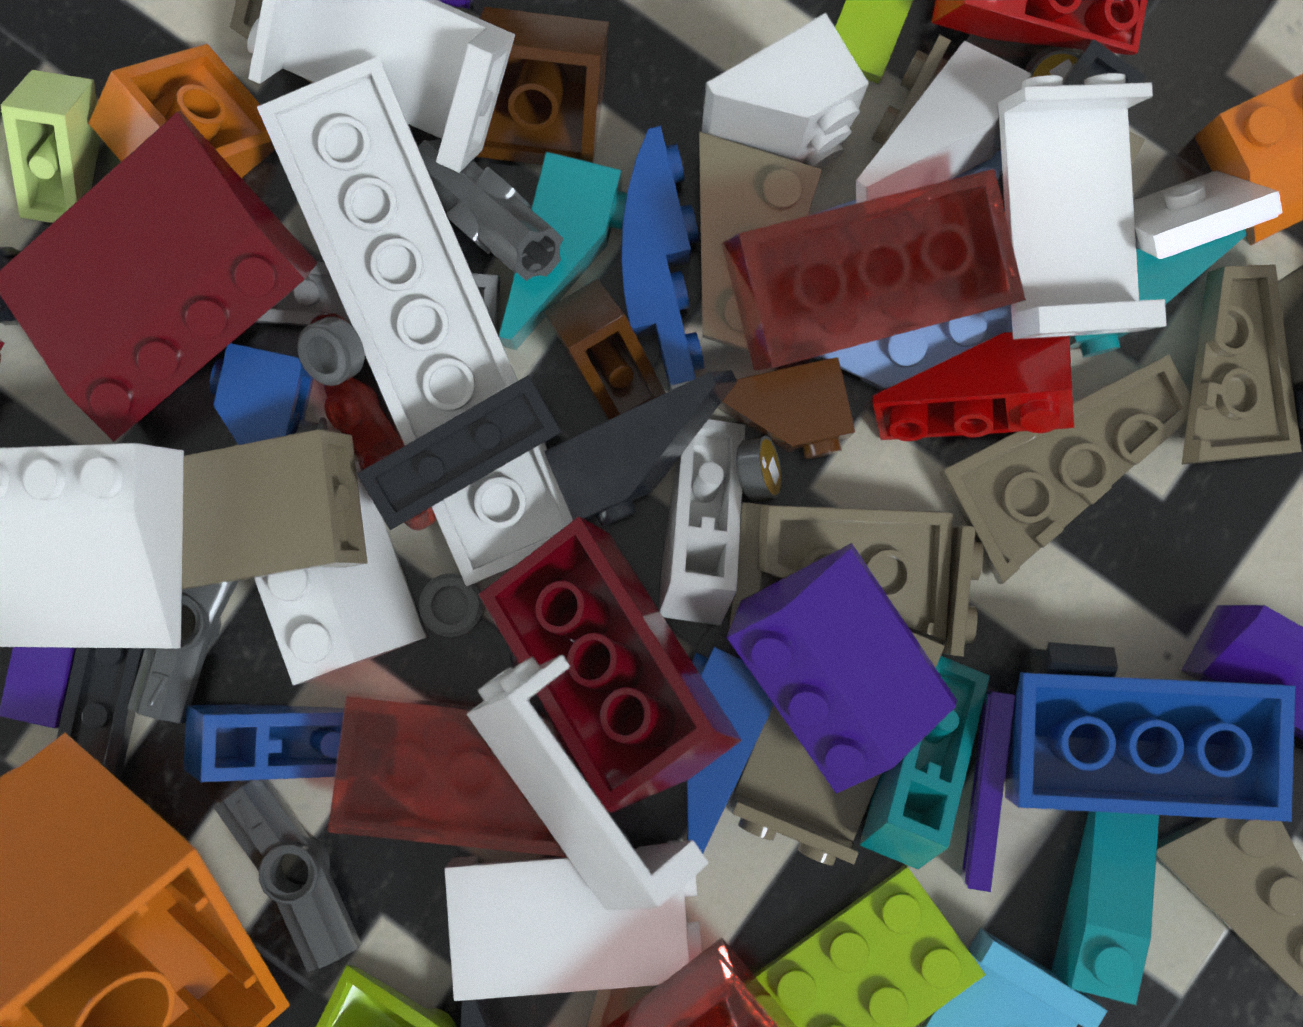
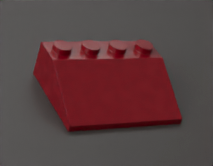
(150, 276)

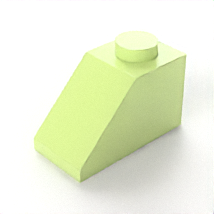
(50, 142)

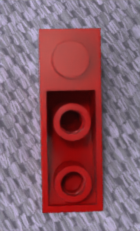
(1048, 22)
(983, 391)

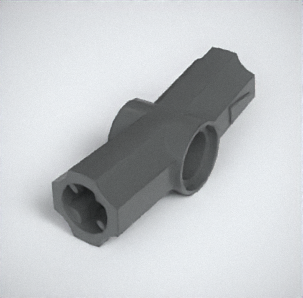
(494, 215)
(171, 675)
(310, 910)

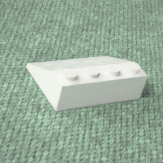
(91, 546)

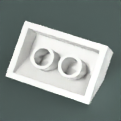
(790, 97)
(346, 614)

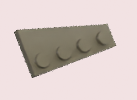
(1038, 482)

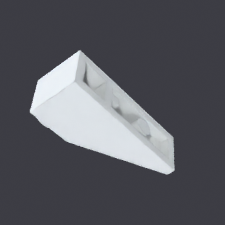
(947, 128)
(703, 528)

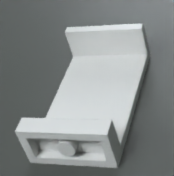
(435, 56)
(1073, 207)
(567, 804)
(545, 932)

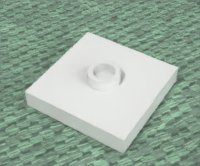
(1200, 212)

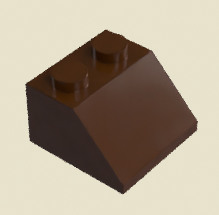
(548, 88)

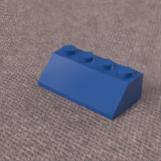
(1152, 746)

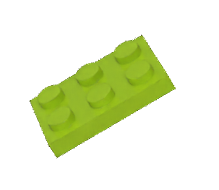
(874, 962)

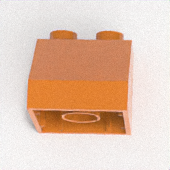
(113, 911)

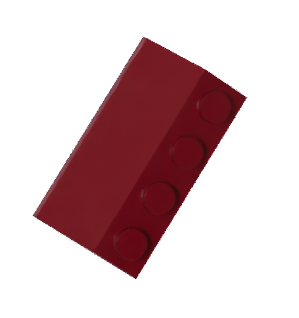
(631, 693)

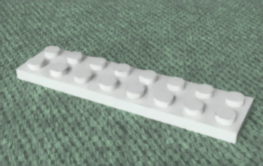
(410, 298)

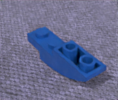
(653, 239)

